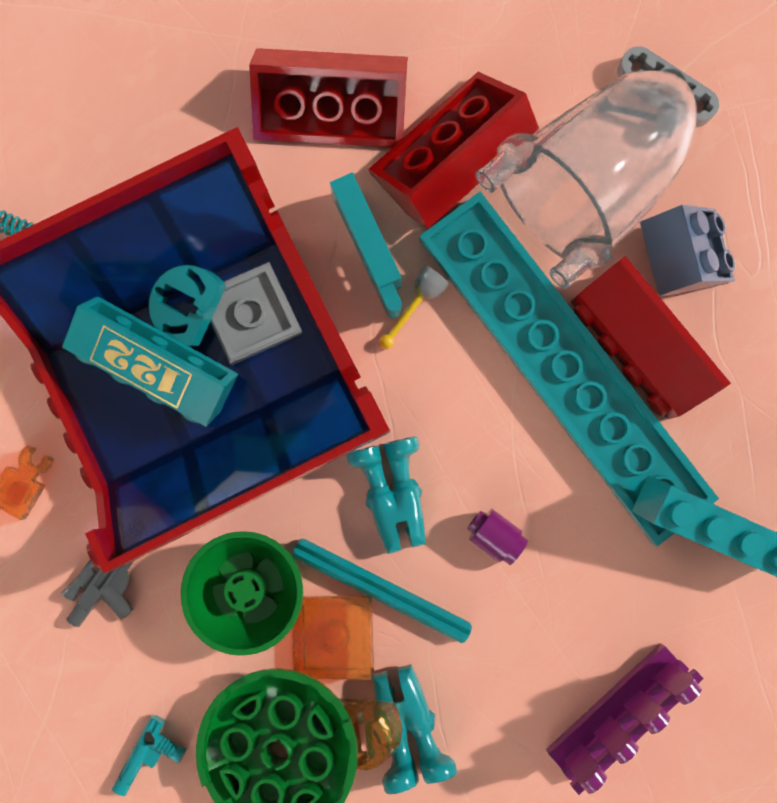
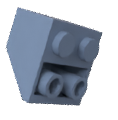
(687, 250)

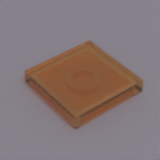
(334, 637)

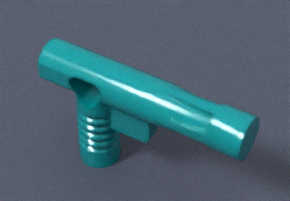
(147, 753)

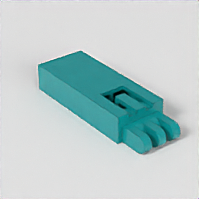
(368, 242)

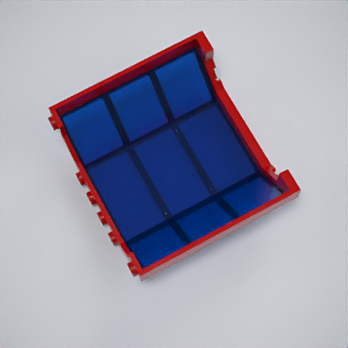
(142, 458)

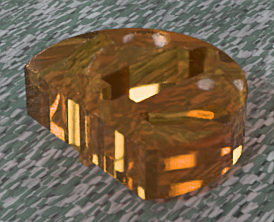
(382, 730)

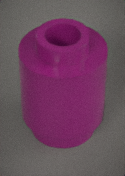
(497, 536)

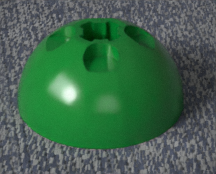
(233, 614)

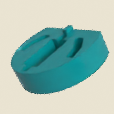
(207, 300)

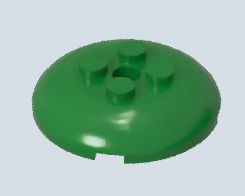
(269, 706)

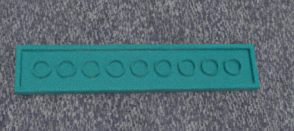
(559, 357)

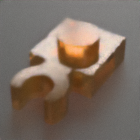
(20, 486)

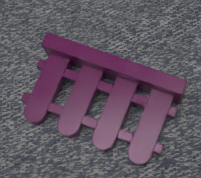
(622, 717)

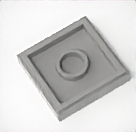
(253, 315)

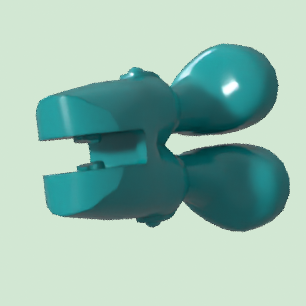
(397, 504)
(420, 721)

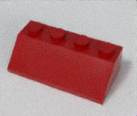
(328, 97)
(442, 154)
(648, 341)

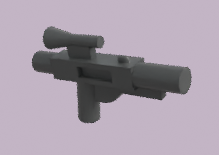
(98, 586)

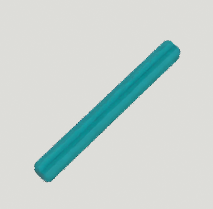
(382, 590)

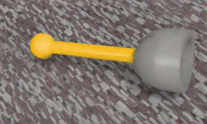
(428, 285)

